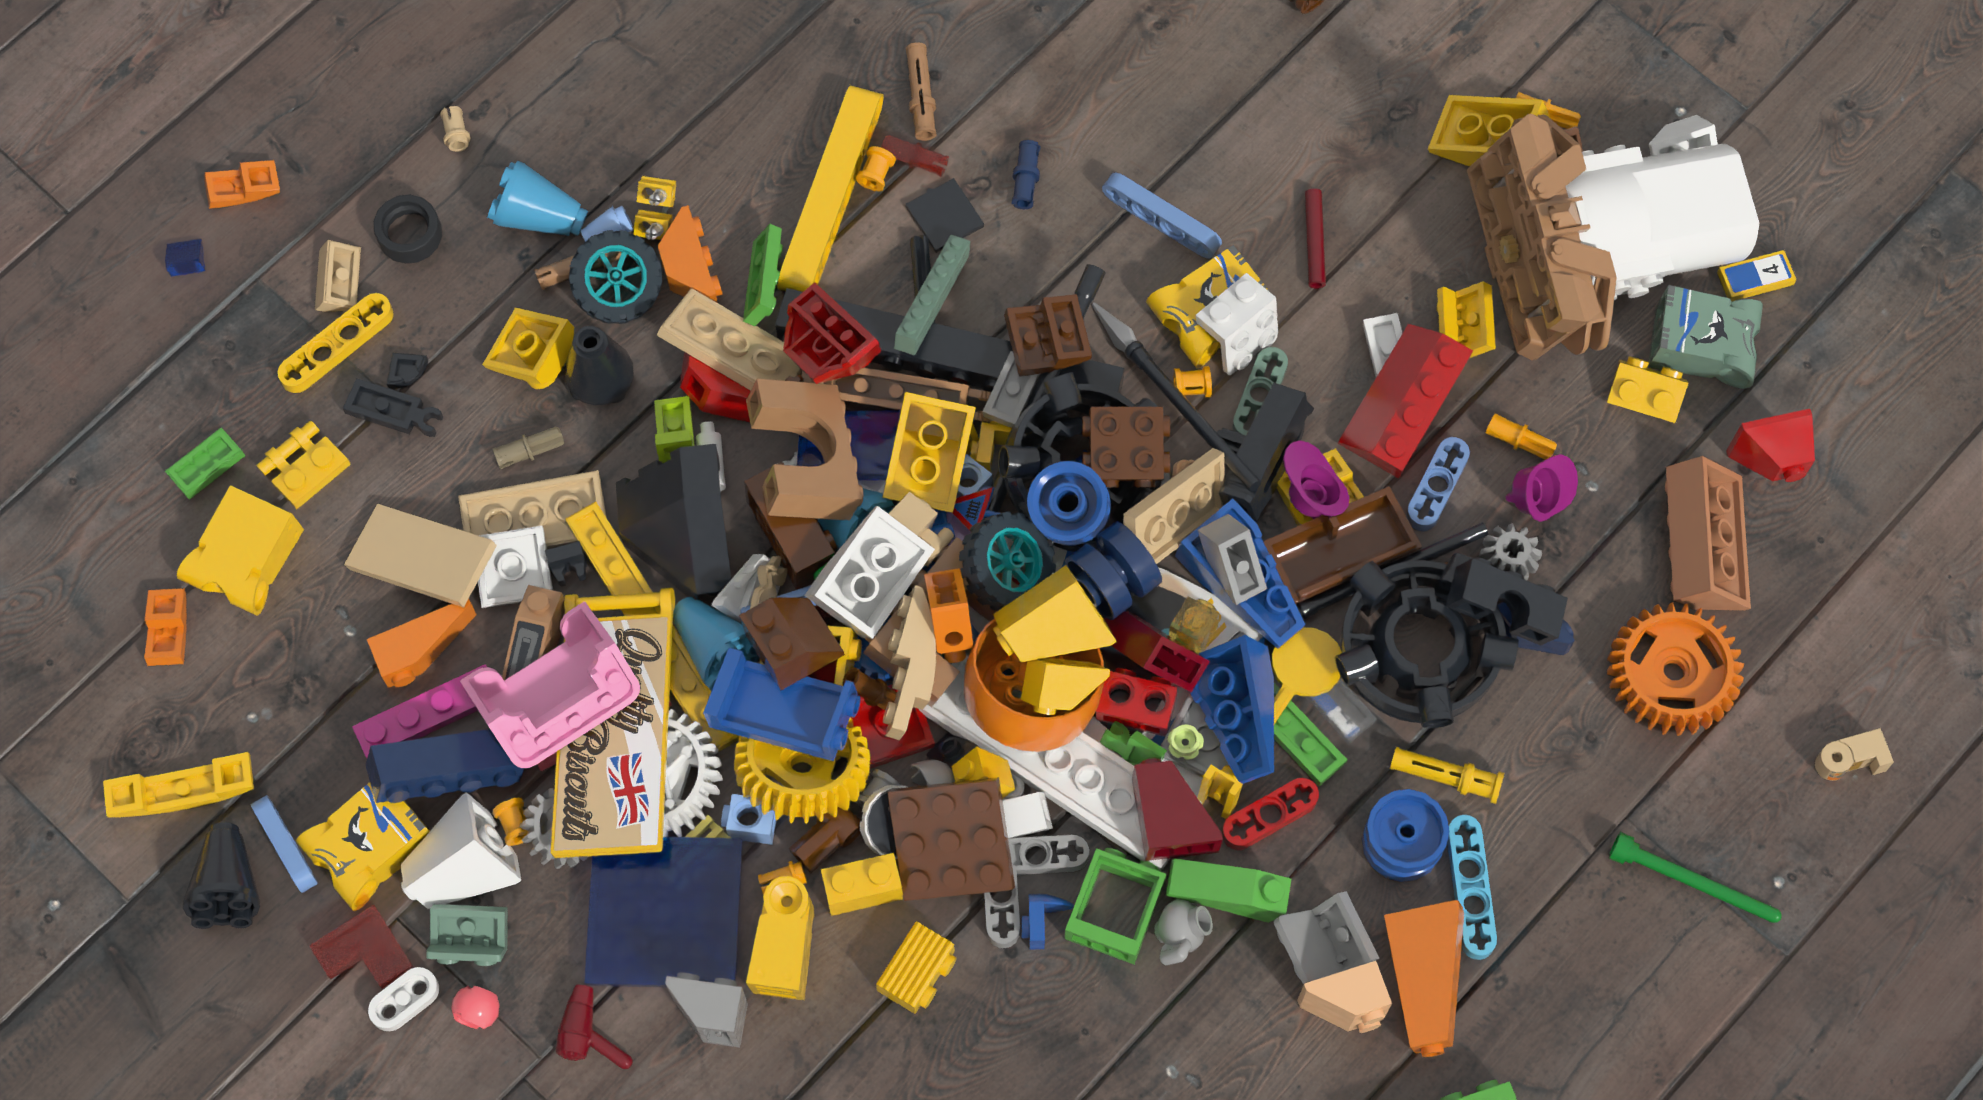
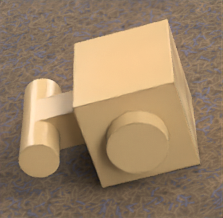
(919, 519)

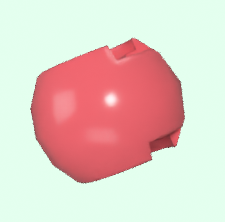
(475, 1007)

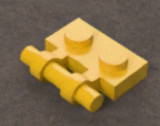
(310, 471)

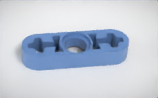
(1439, 459)
(284, 844)

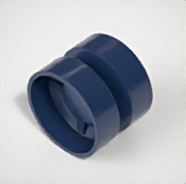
(1114, 569)

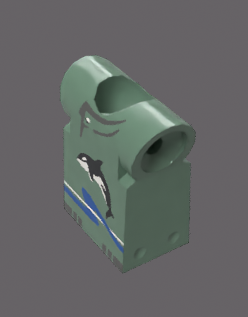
(1706, 336)

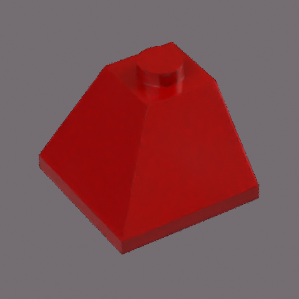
(1776, 446)

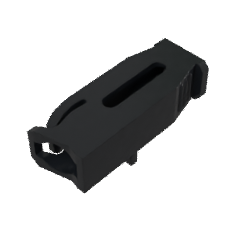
(1263, 448)

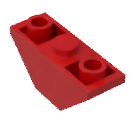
(713, 390)

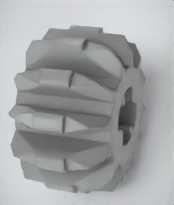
(1512, 541)

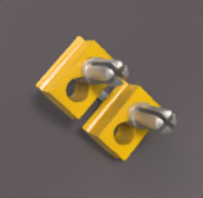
(664, 196)

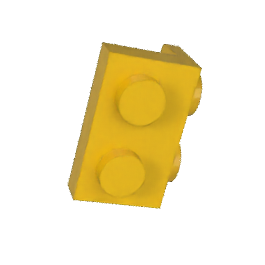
(1468, 316)
(1647, 389)

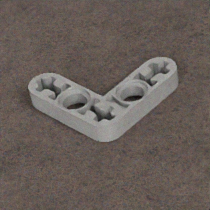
(1021, 866)

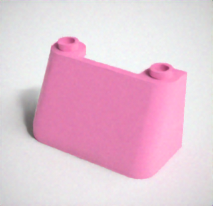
(556, 694)

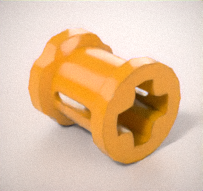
(875, 168)
(1193, 382)
(511, 816)

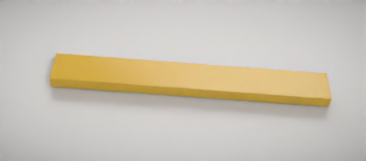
(623, 577)

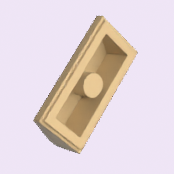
(337, 277)

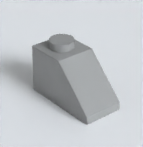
(1233, 558)

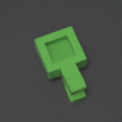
(1131, 748)

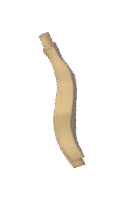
(769, 578)

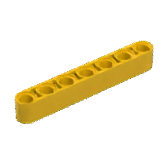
(831, 189)

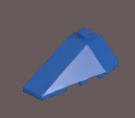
(1239, 705)

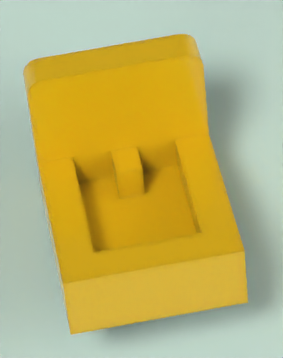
(990, 434)

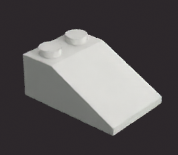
(870, 573)

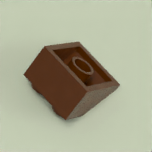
(790, 638)

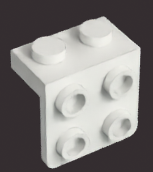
(1241, 321)

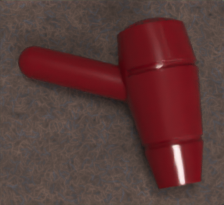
(577, 1032)

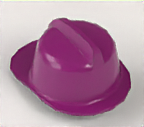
(1314, 484)
(1545, 487)

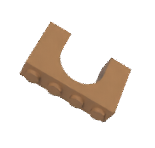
(818, 415)
(944, 671)

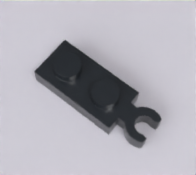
(389, 408)

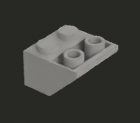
(712, 1009)

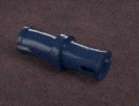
(1026, 174)

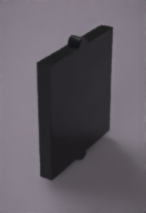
(944, 213)

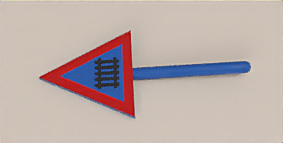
(974, 507)

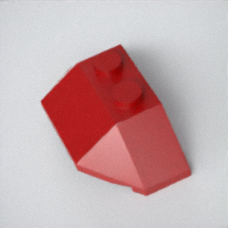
(826, 337)

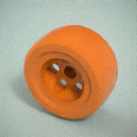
(1010, 718)

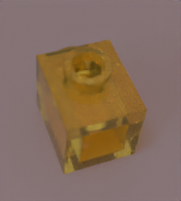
(1195, 624)

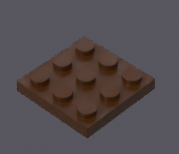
(951, 839)

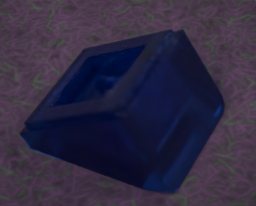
(185, 257)

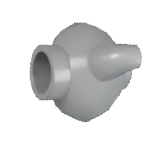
(1182, 930)

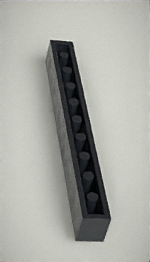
(952, 352)

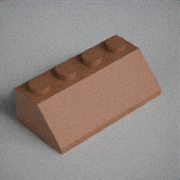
(1707, 536)

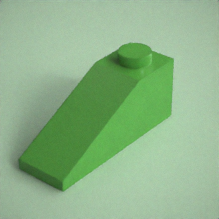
(1230, 888)

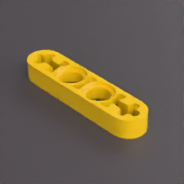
(331, 338)

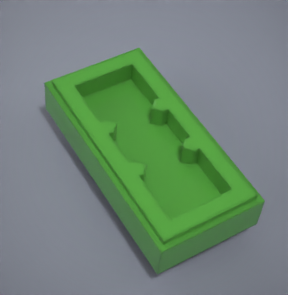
(205, 463)

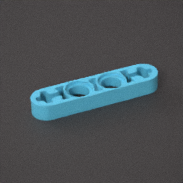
(1476, 886)

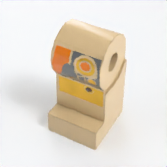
(1854, 753)

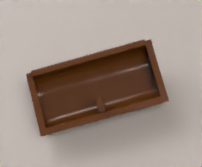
(1337, 547)

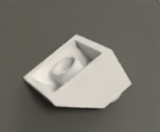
(1683, 135)

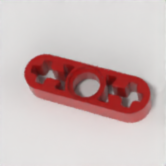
(1297, 808)

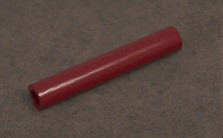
(1315, 238)

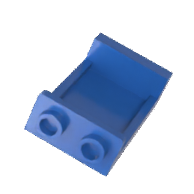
(802, 717)

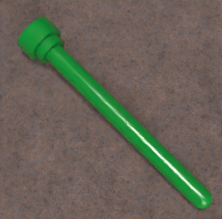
(1626, 850)

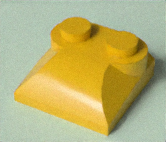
(531, 347)

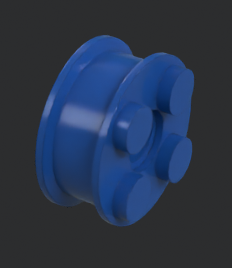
(1062, 480)

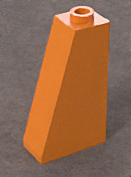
(1427, 967)

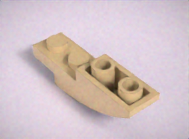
(915, 651)

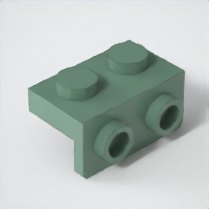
(467, 934)

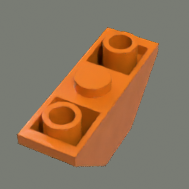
(685, 259)

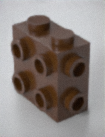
(1127, 444)

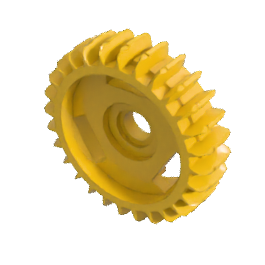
(806, 792)

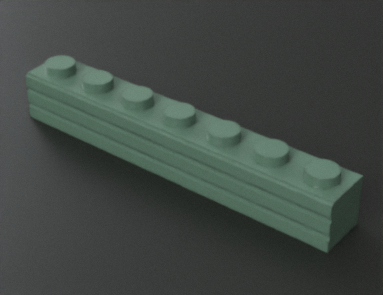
(932, 295)

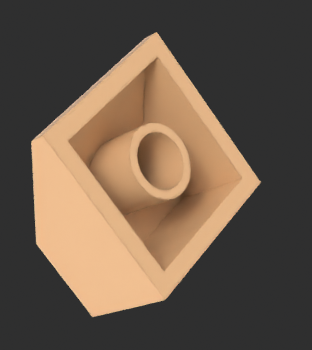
(1348, 998)

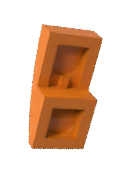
(236, 187)
(166, 627)

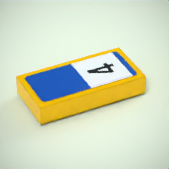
(1756, 276)

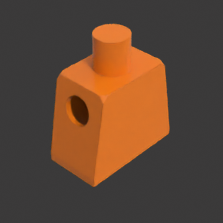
(949, 614)

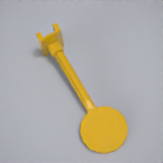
(1302, 668)

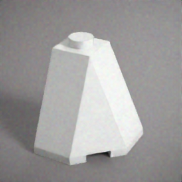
(459, 858)

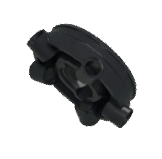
(1022, 463)
(1379, 656)

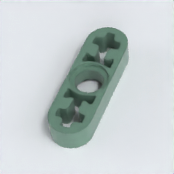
(1259, 369)

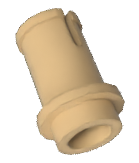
(456, 136)

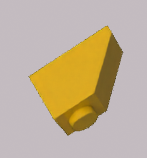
(1060, 683)

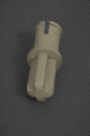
(528, 447)

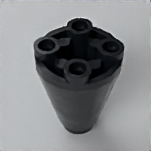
(597, 368)
(222, 882)

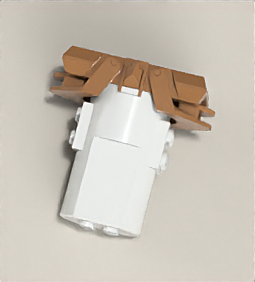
(1589, 226)

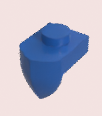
(1034, 925)

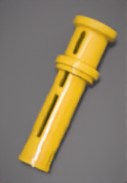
(1403, 761)

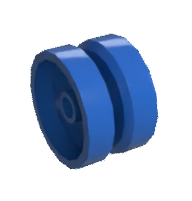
(1413, 815)

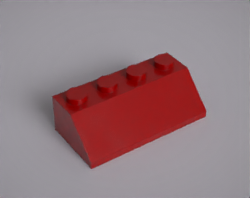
(1405, 398)

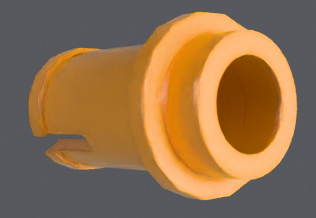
(793, 869)

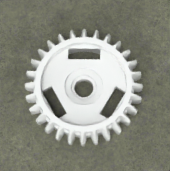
(685, 749)

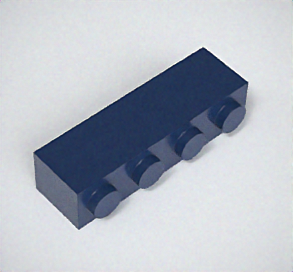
(439, 766)

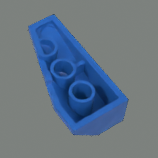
(1269, 612)

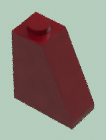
(1156, 650)
(1170, 814)

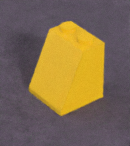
(1051, 620)

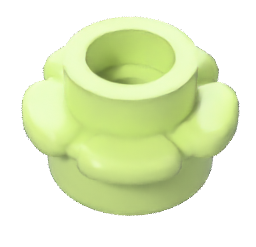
(1181, 733)

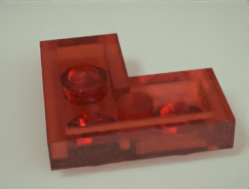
(367, 939)

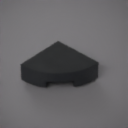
(405, 369)

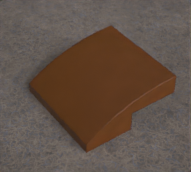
(1048, 335)

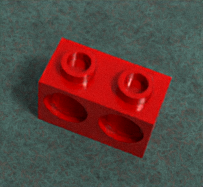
(1133, 711)

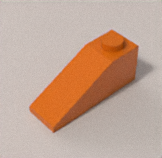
(415, 645)

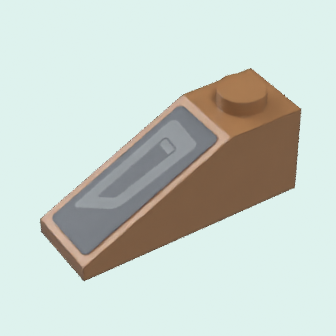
(534, 628)

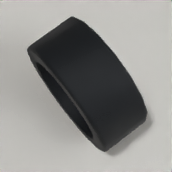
(401, 206)

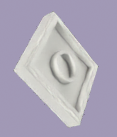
(513, 566)

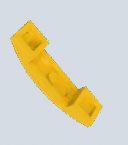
(179, 789)

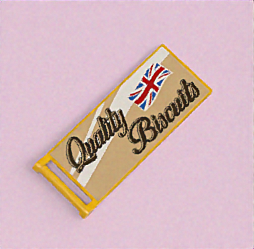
(615, 774)

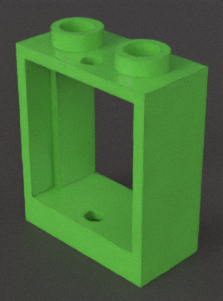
(1100, 938)

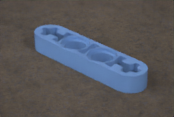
(1162, 215)

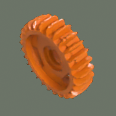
(1675, 643)

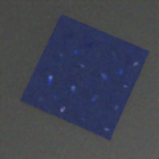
(665, 913)

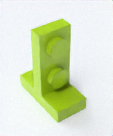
(673, 426)

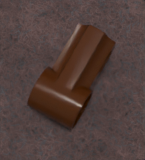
(826, 838)

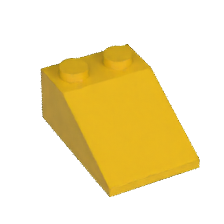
(1475, 123)
(929, 450)

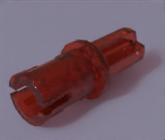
(915, 155)

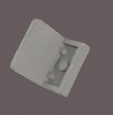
(1325, 939)

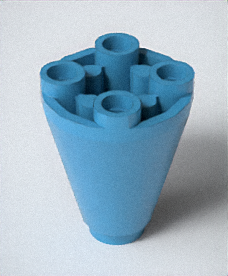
(535, 204)
(708, 636)

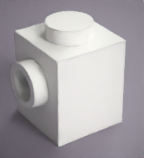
(1026, 815)

